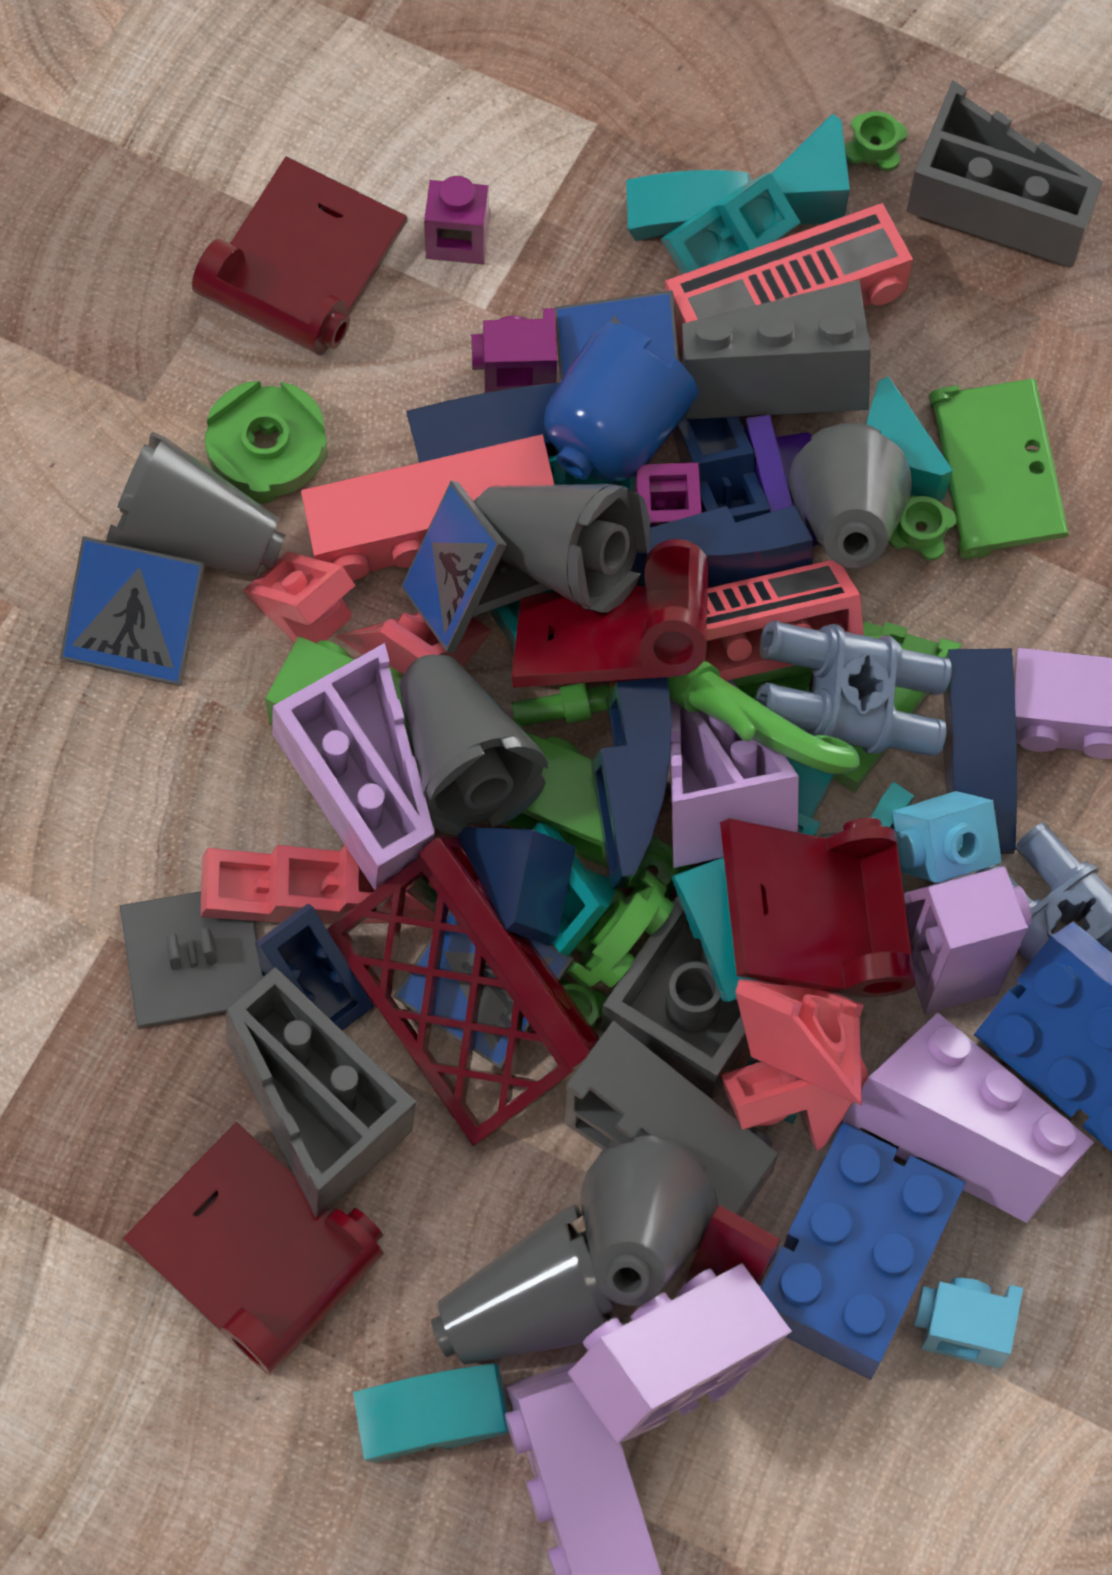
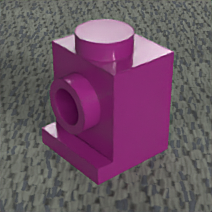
(457, 206)
(516, 351)
(669, 491)

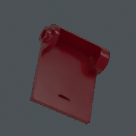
(300, 257)
(649, 635)
(819, 907)
(256, 1250)

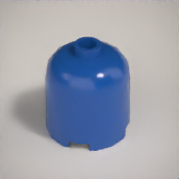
(616, 405)

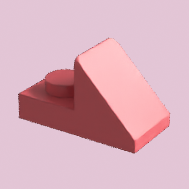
(303, 596)
(768, 1095)

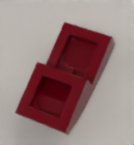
(734, 1242)

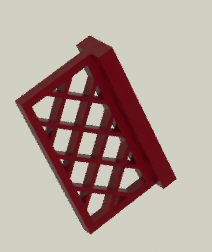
(511, 958)

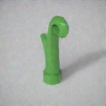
(751, 720)

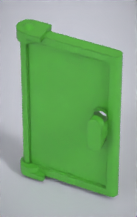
(996, 485)

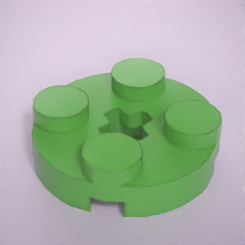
(273, 470)
(617, 930)

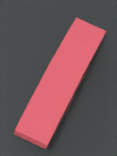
(281, 883)

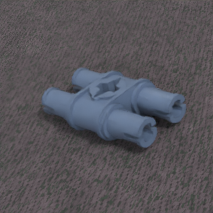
(853, 668)
(1073, 894)

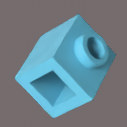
(947, 836)

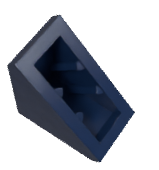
(523, 877)
(315, 965)

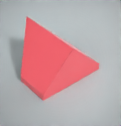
(411, 638)
(804, 1033)

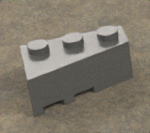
(1001, 184)
(782, 356)
(316, 1089)
(633, 1093)

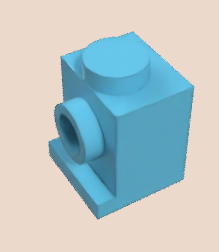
(968, 1320)

